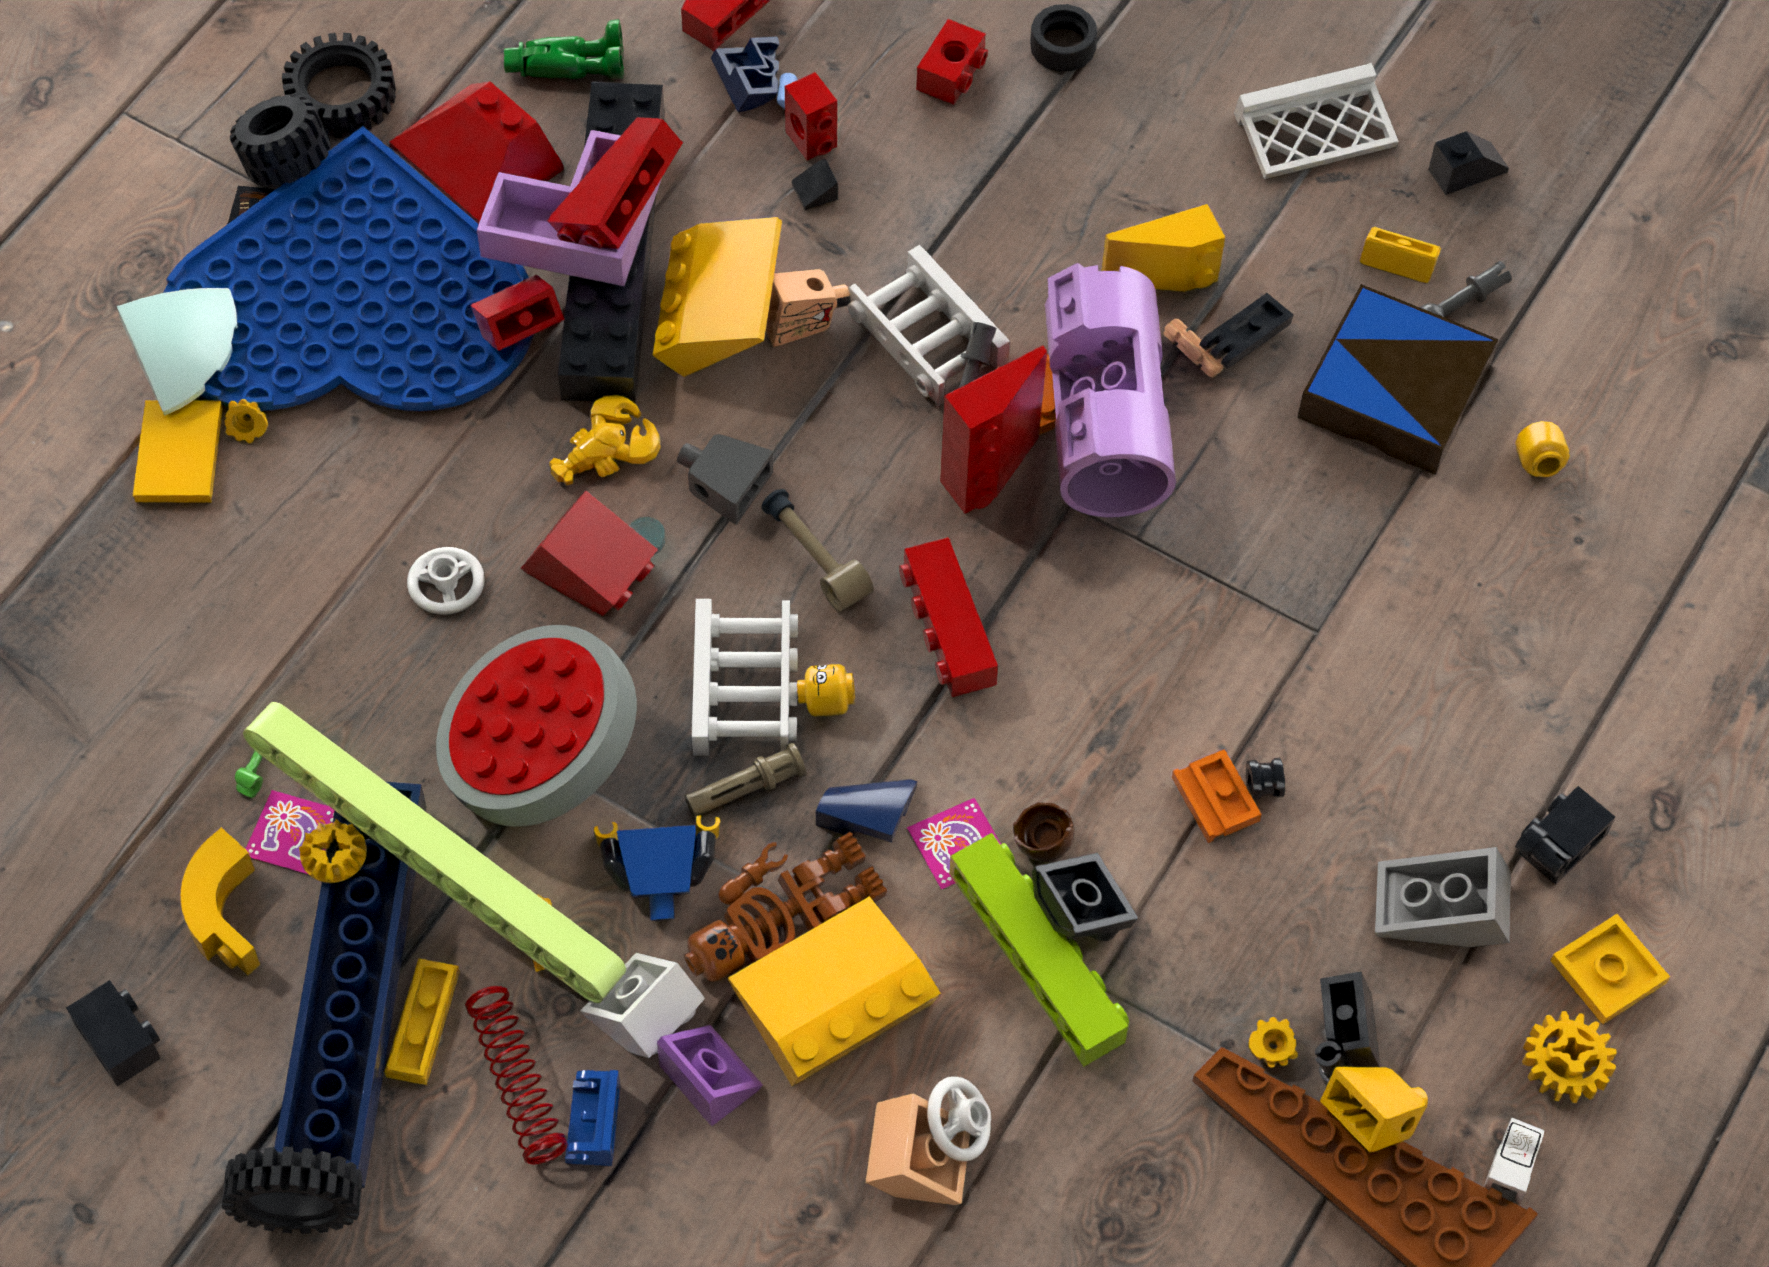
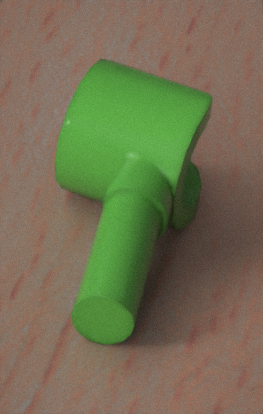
(246, 779)

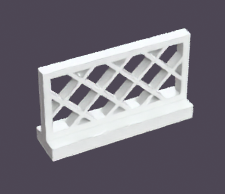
(1312, 93)

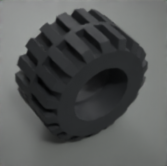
(280, 140)

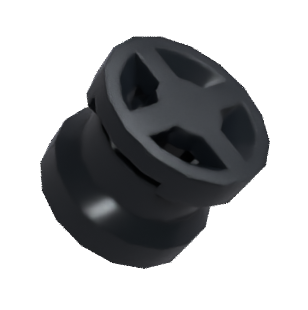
(1265, 778)

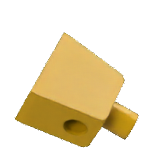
(1374, 1105)

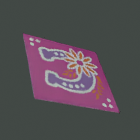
(283, 829)
(947, 834)

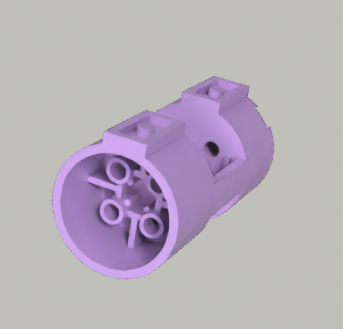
(1108, 391)

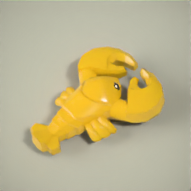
(606, 441)

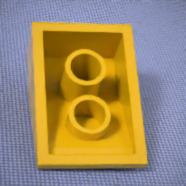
(1172, 251)

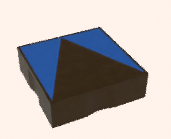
(1397, 378)

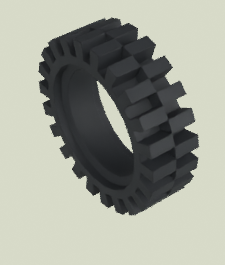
(343, 53)
(292, 1190)

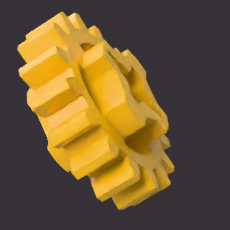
(1564, 1062)

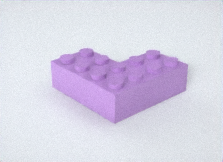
(518, 231)

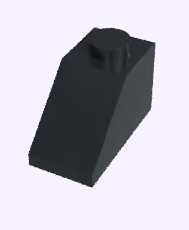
(1464, 162)

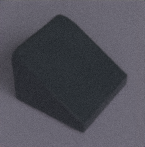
(816, 185)

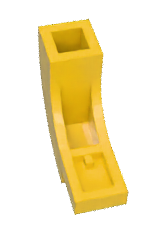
(206, 884)

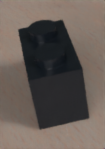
(114, 1032)

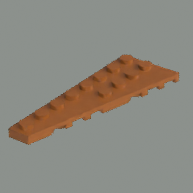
(1394, 1194)

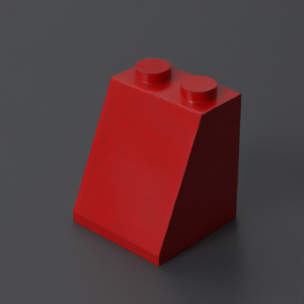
(592, 556)

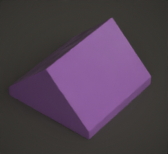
(706, 1071)

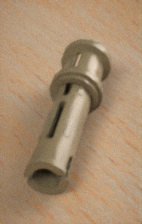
(766, 770)

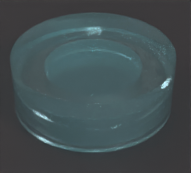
(651, 530)

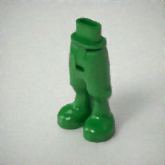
(568, 56)

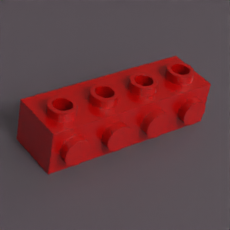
(949, 617)

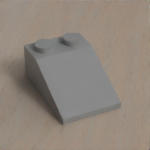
(1445, 898)

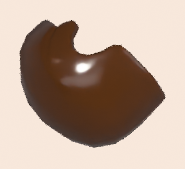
(1044, 832)

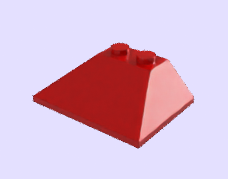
(473, 140)

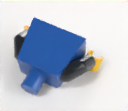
(658, 861)

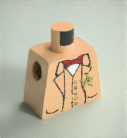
(802, 305)

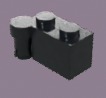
(1565, 835)
(1348, 1025)

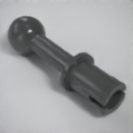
(1477, 287)
(977, 351)

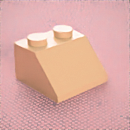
(906, 1157)

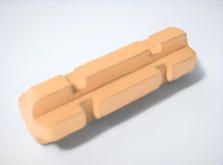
(1189, 343)

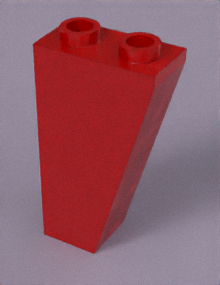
(617, 187)

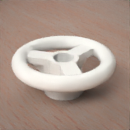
(444, 563)
(964, 1115)

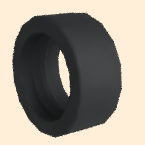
(1063, 17)

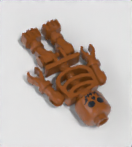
(722, 946)

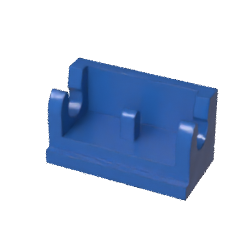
(593, 1118)

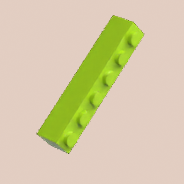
(1041, 956)

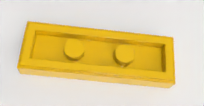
(422, 1021)

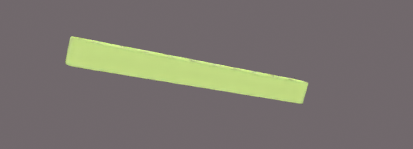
(435, 852)

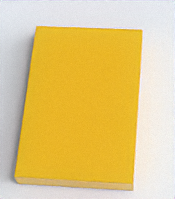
(178, 453)

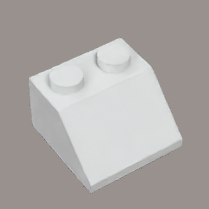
(645, 1004)

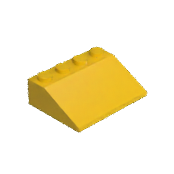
(716, 292)
(833, 989)

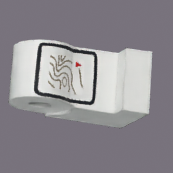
(1515, 1160)

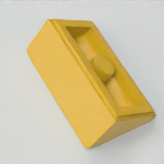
(1400, 255)

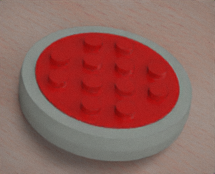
(536, 725)

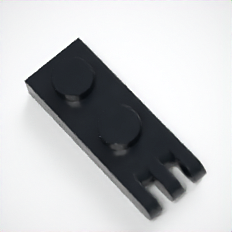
(1247, 330)

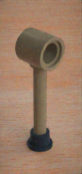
(844, 582)

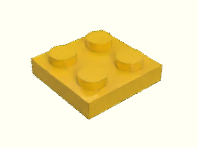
(1610, 968)

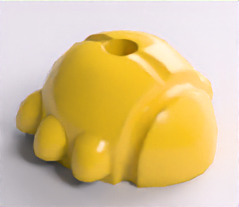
(240, 425)
(1278, 1034)

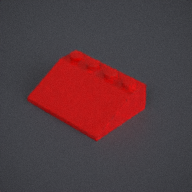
(991, 429)

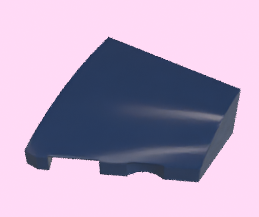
(749, 72)
(866, 808)

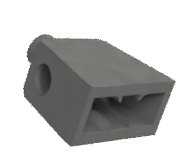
(727, 474)

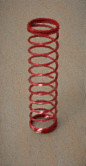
(546, 1141)

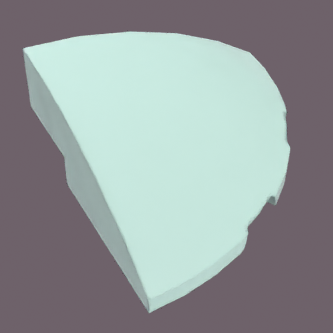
(181, 340)

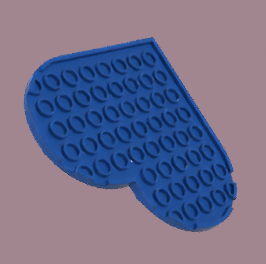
(357, 285)

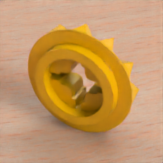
(344, 863)

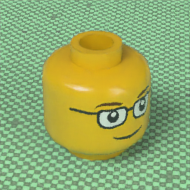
(826, 690)

